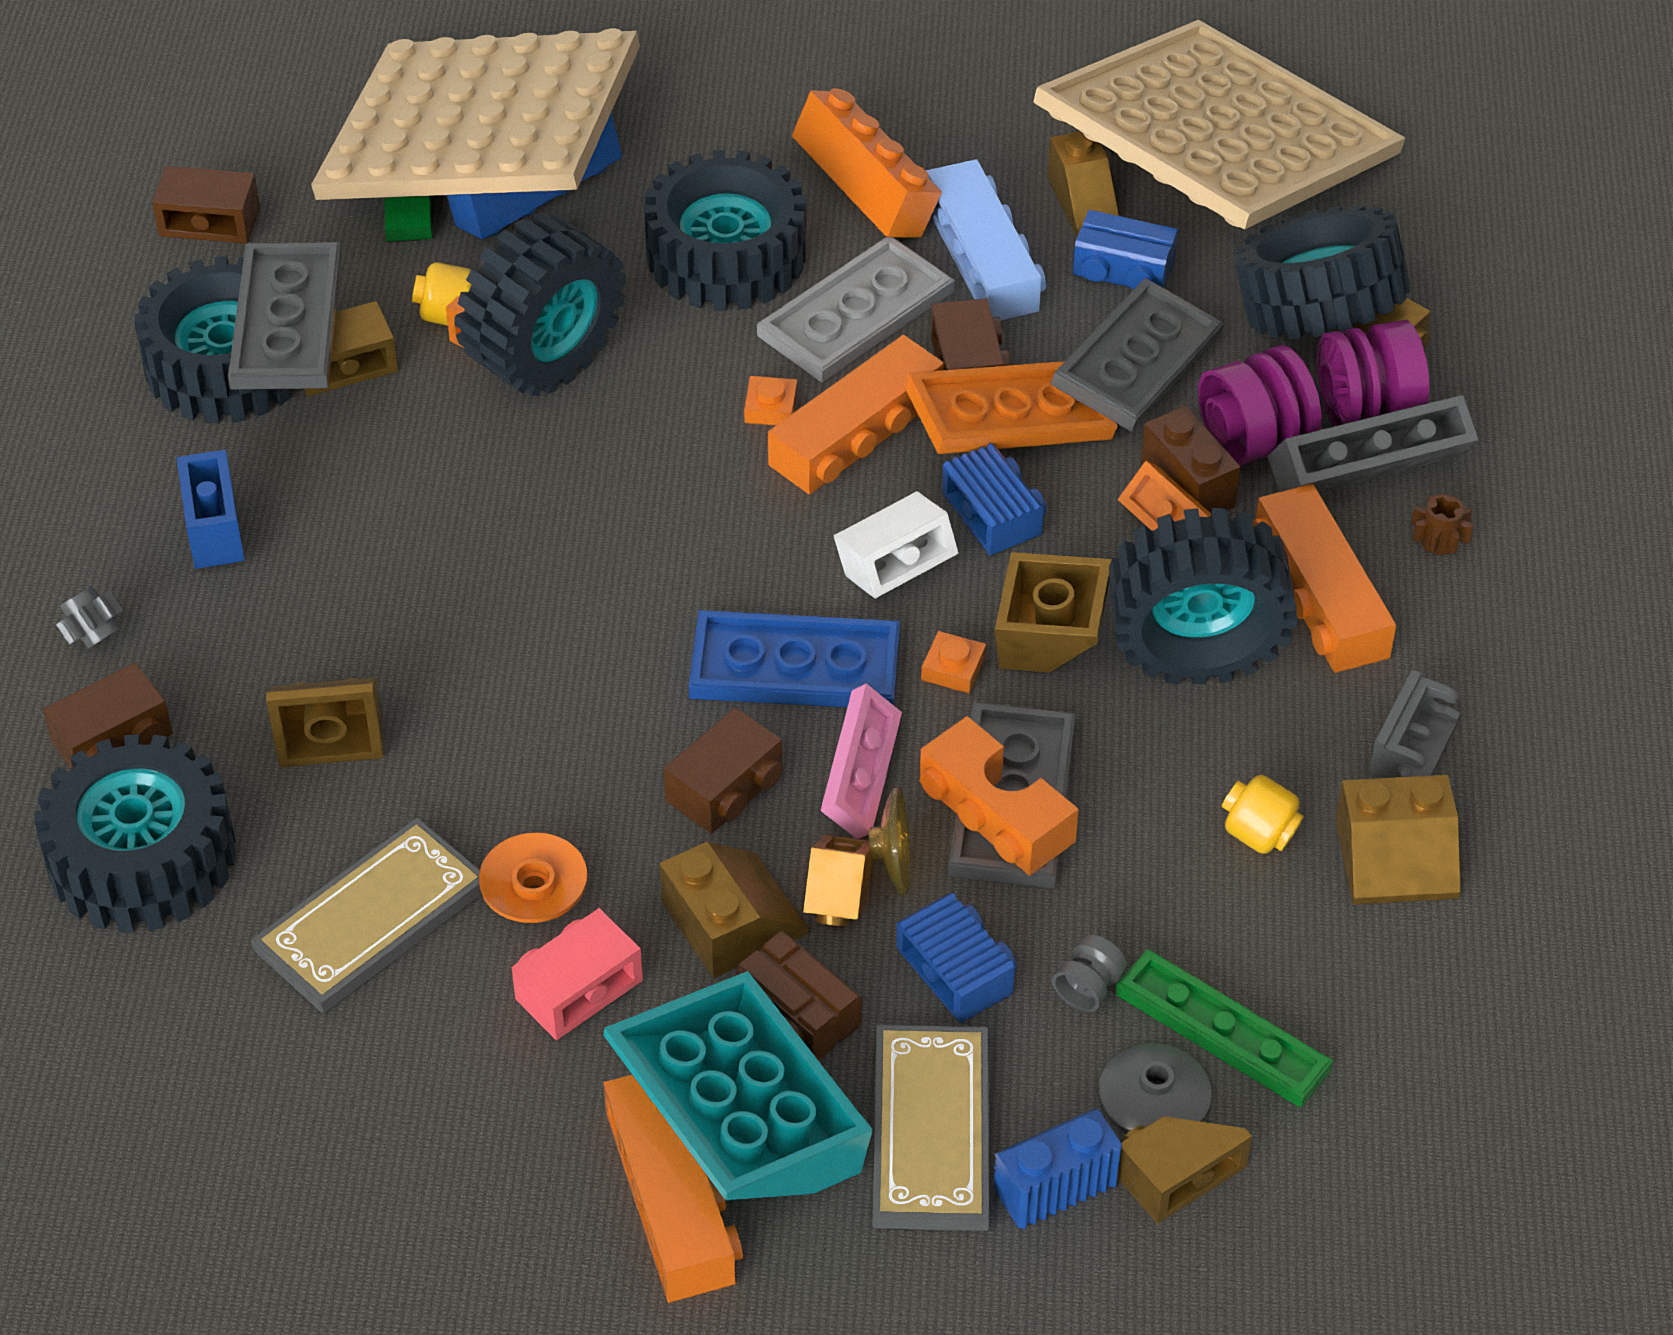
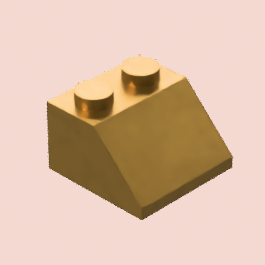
(1049, 610)
(326, 721)
(1399, 839)
(726, 904)

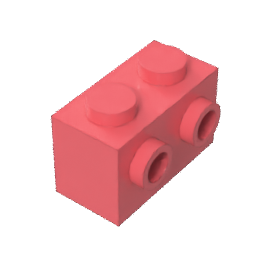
(577, 973)

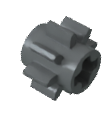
(89, 617)

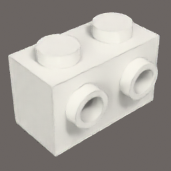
(896, 544)

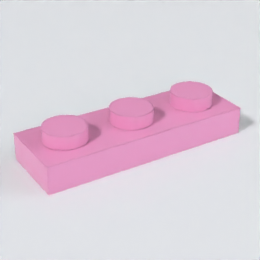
(861, 761)

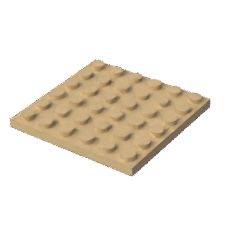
(479, 116)
(1219, 123)

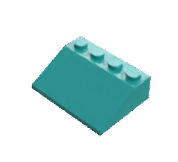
(743, 1092)

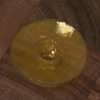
(892, 841)

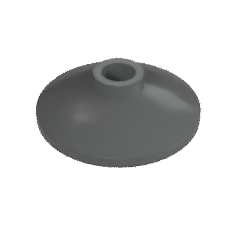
(1134, 1101)

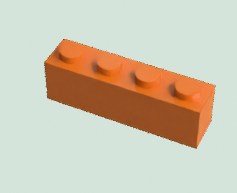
(866, 163)
(849, 417)
(1328, 581)
(672, 1196)

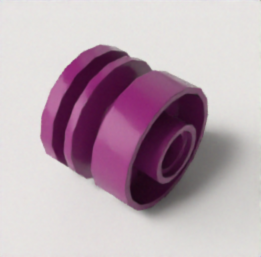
(1371, 371)
(1259, 403)

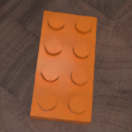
(1001, 407)

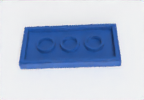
(791, 658)

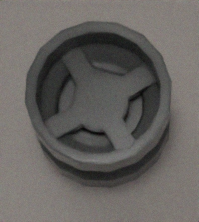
(1093, 968)

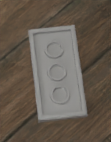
(855, 308)

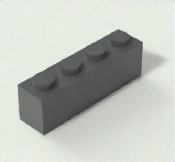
(1374, 446)

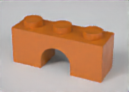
(1022, 825)

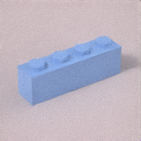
(984, 241)

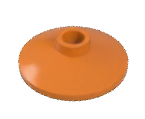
(530, 862)

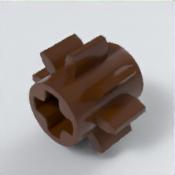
(1442, 524)

